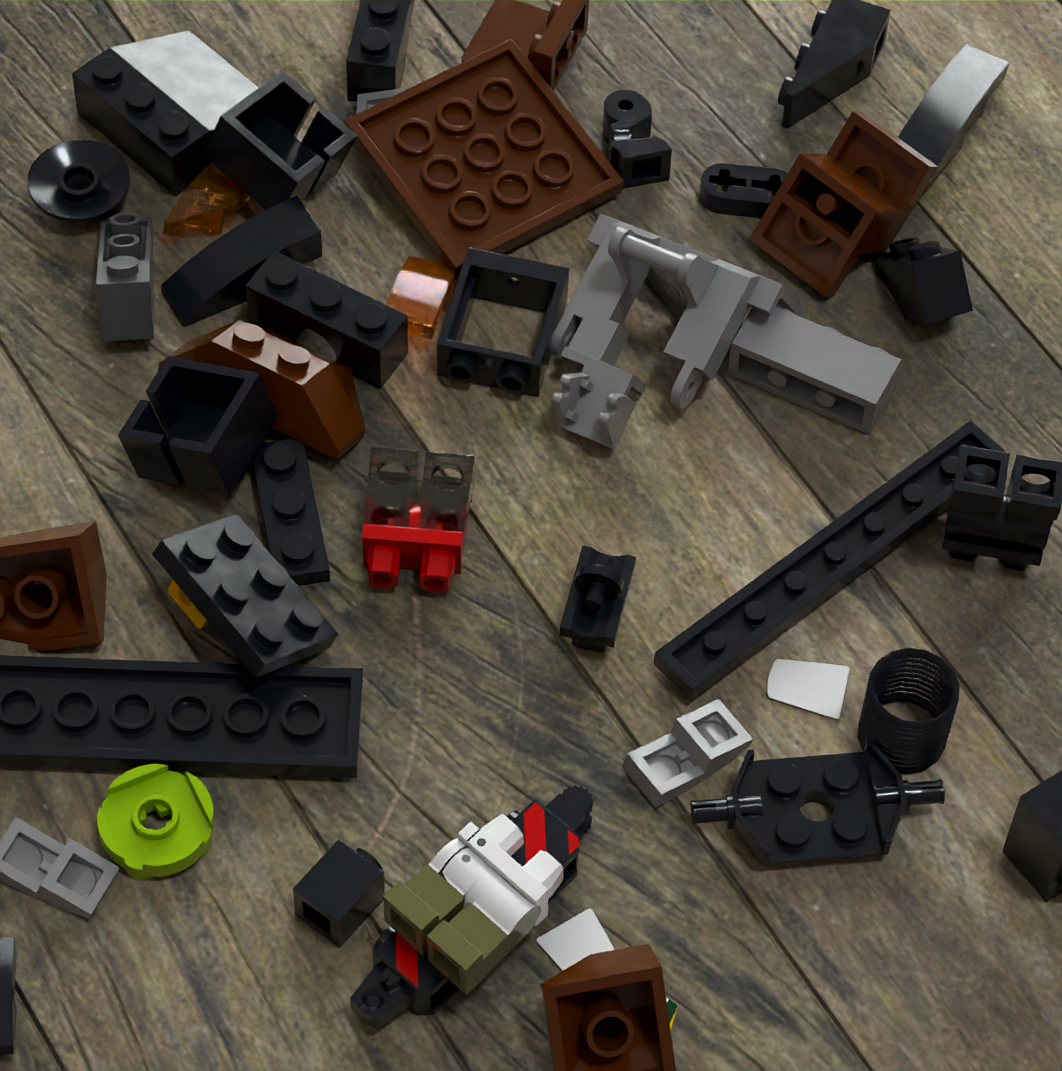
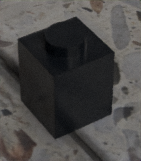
(339, 892)

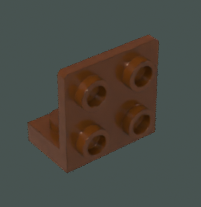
(542, 35)

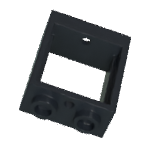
(489, 278)

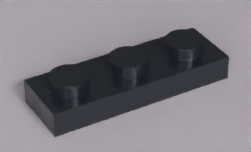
(290, 511)

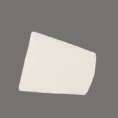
(809, 685)
(575, 940)

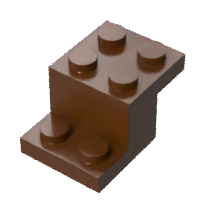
(843, 203)

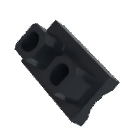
(597, 599)

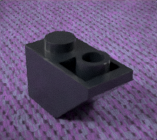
(925, 280)

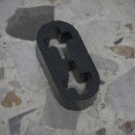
(746, 189)

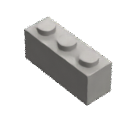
(814, 367)

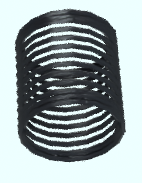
(906, 743)

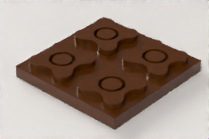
(483, 156)

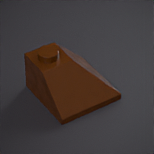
(609, 1013)

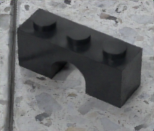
(358, 327)

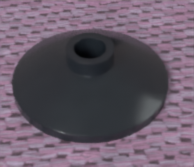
(78, 180)

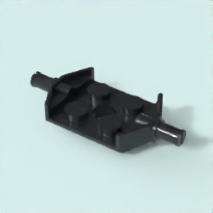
(856, 787)

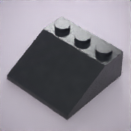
(160, 102)

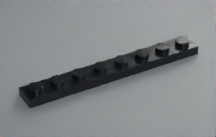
(818, 567)

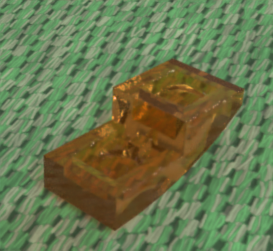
(422, 293)

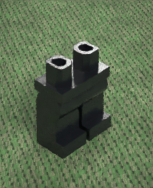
(999, 524)

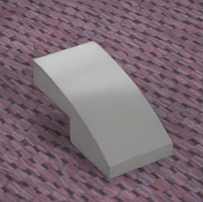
(689, 754)
(54, 872)

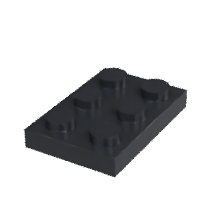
(245, 595)

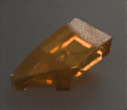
(206, 203)

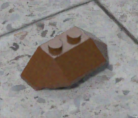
(308, 389)

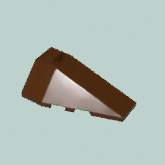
(53, 587)

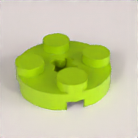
(163, 851)

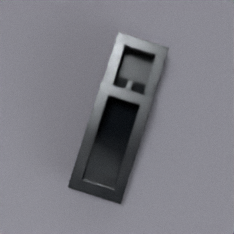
(218, 273)

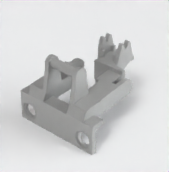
(593, 335)

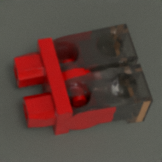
(412, 535)

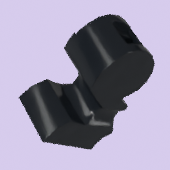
(632, 150)

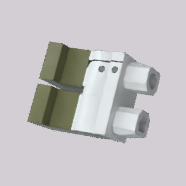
(473, 901)

